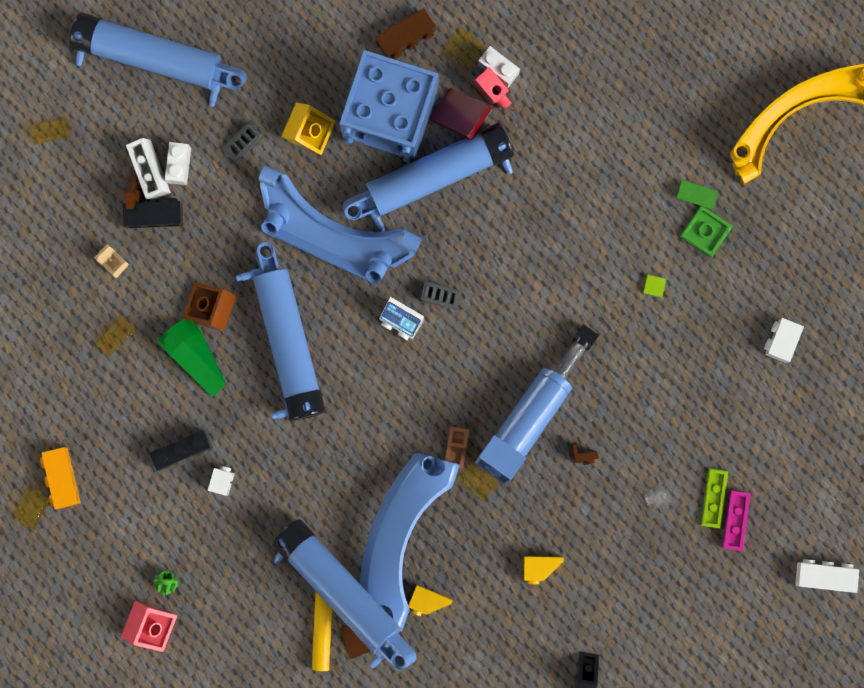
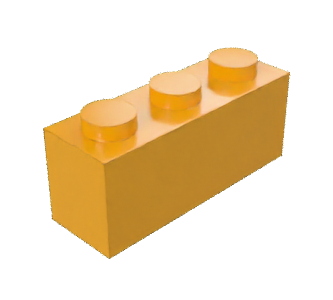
(60, 478)

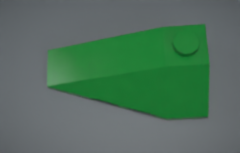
(189, 349)

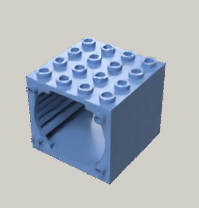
(389, 105)

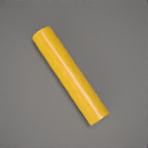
(321, 635)

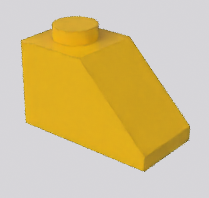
(539, 568)
(427, 601)

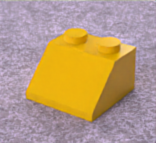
(308, 128)

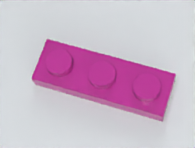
(736, 520)

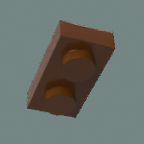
(132, 191)

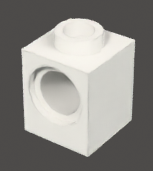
(221, 480)

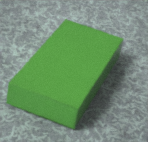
(697, 194)

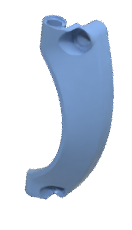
(408, 497)

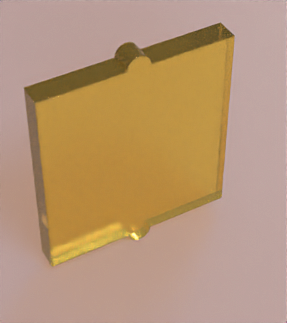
(464, 48)
(478, 480)
(31, 507)

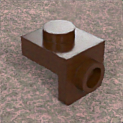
(587, 458)

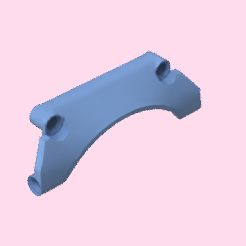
(303, 227)

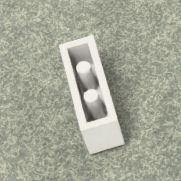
(148, 168)
(827, 576)

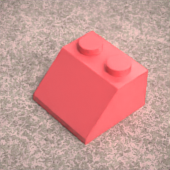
(148, 626)

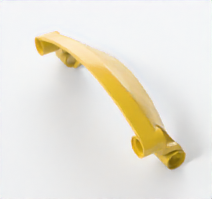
(835, 85)

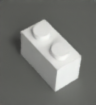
(500, 65)
(178, 163)
(784, 340)

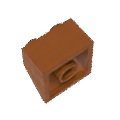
(209, 306)

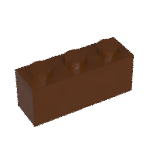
(406, 34)

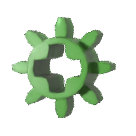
(165, 582)

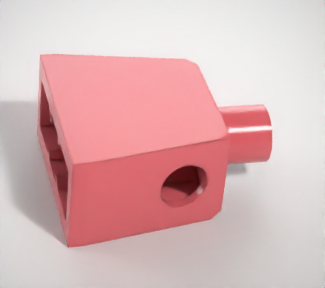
(484, 85)

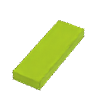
(714, 498)

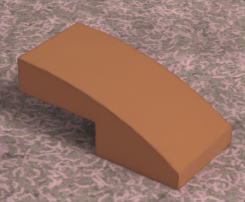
(457, 446)

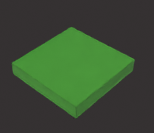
(706, 231)

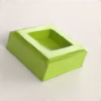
(654, 286)

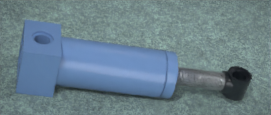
(532, 413)

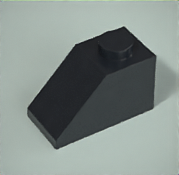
(587, 671)

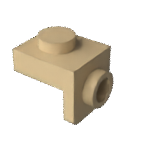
(111, 261)

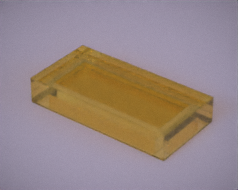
(50, 131)
(115, 336)

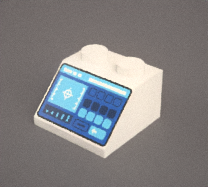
(401, 319)

